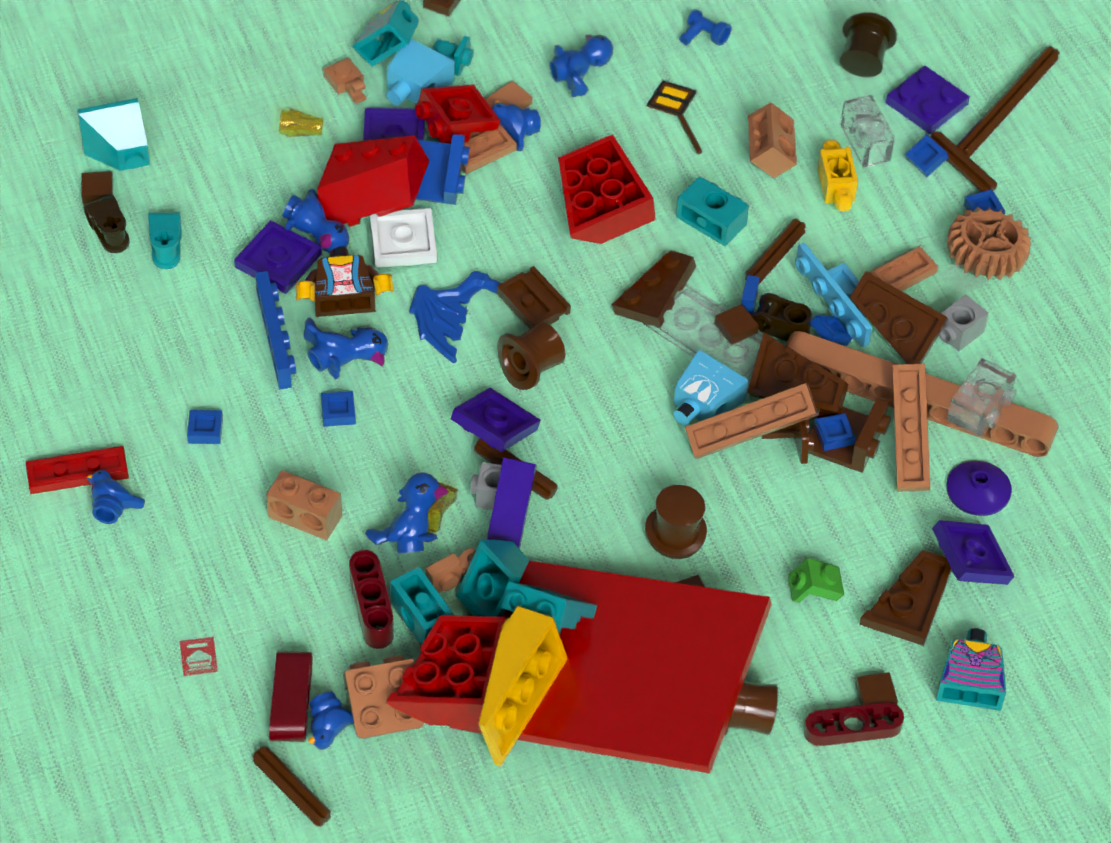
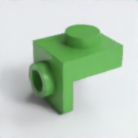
(815, 579)

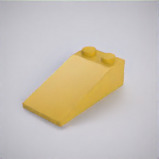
(521, 675)

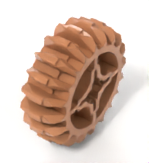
(988, 243)

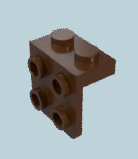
(866, 433)

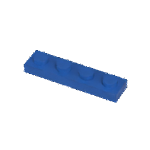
(277, 339)

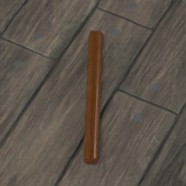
(1008, 101)

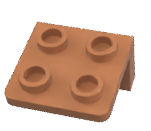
(368, 694)

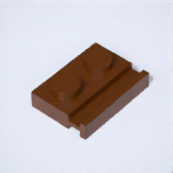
(533, 298)

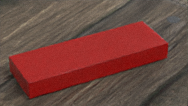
(73, 469)

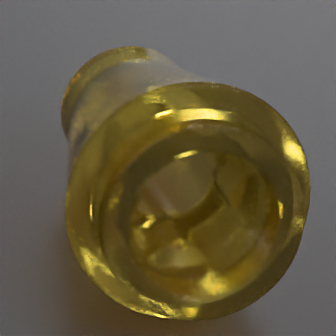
(296, 124)

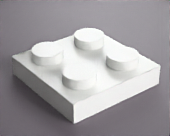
(403, 238)

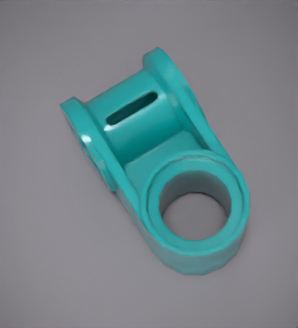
(165, 238)

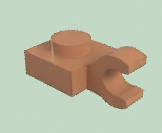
(346, 77)
(448, 571)

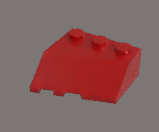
(371, 178)
(603, 192)
(451, 672)

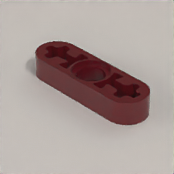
(845, 735)

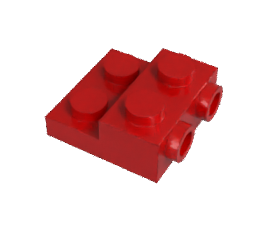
(455, 111)

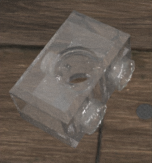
(867, 131)
(982, 397)

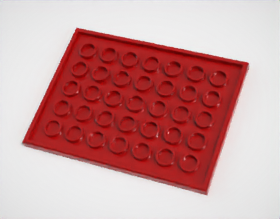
(649, 670)

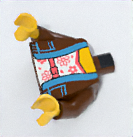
(343, 285)

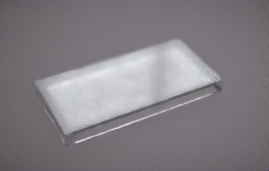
(693, 329)

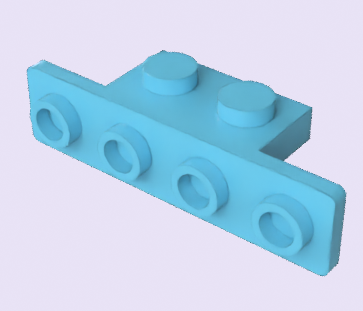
(836, 289)

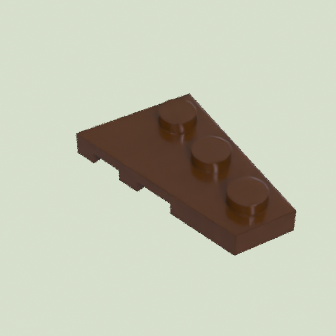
(656, 289)
(899, 318)
(783, 368)
(912, 601)

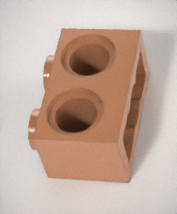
(772, 140)
(304, 505)

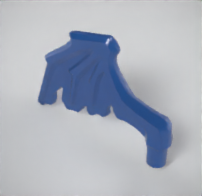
(441, 312)

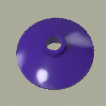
(977, 497)

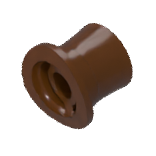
(530, 354)
(677, 523)
(755, 708)

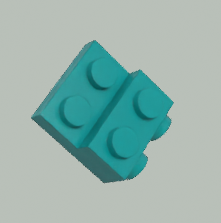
(562, 608)

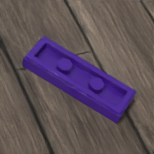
(511, 501)

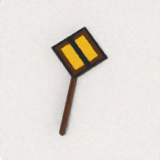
(675, 100)

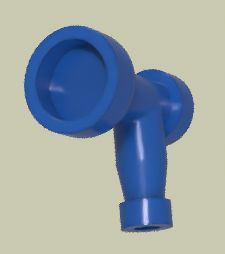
(719, 32)

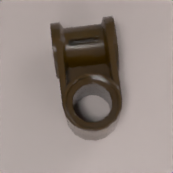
(108, 223)
(782, 316)

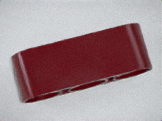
(371, 612)
(291, 696)

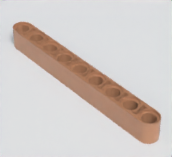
(873, 378)

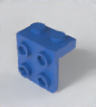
(443, 173)

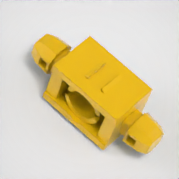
(833, 164)

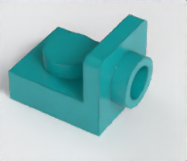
(459, 53)

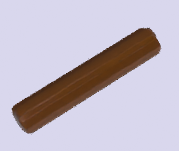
(964, 164)
(777, 250)
(542, 485)
(291, 786)

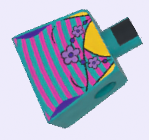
(396, 26)
(973, 673)

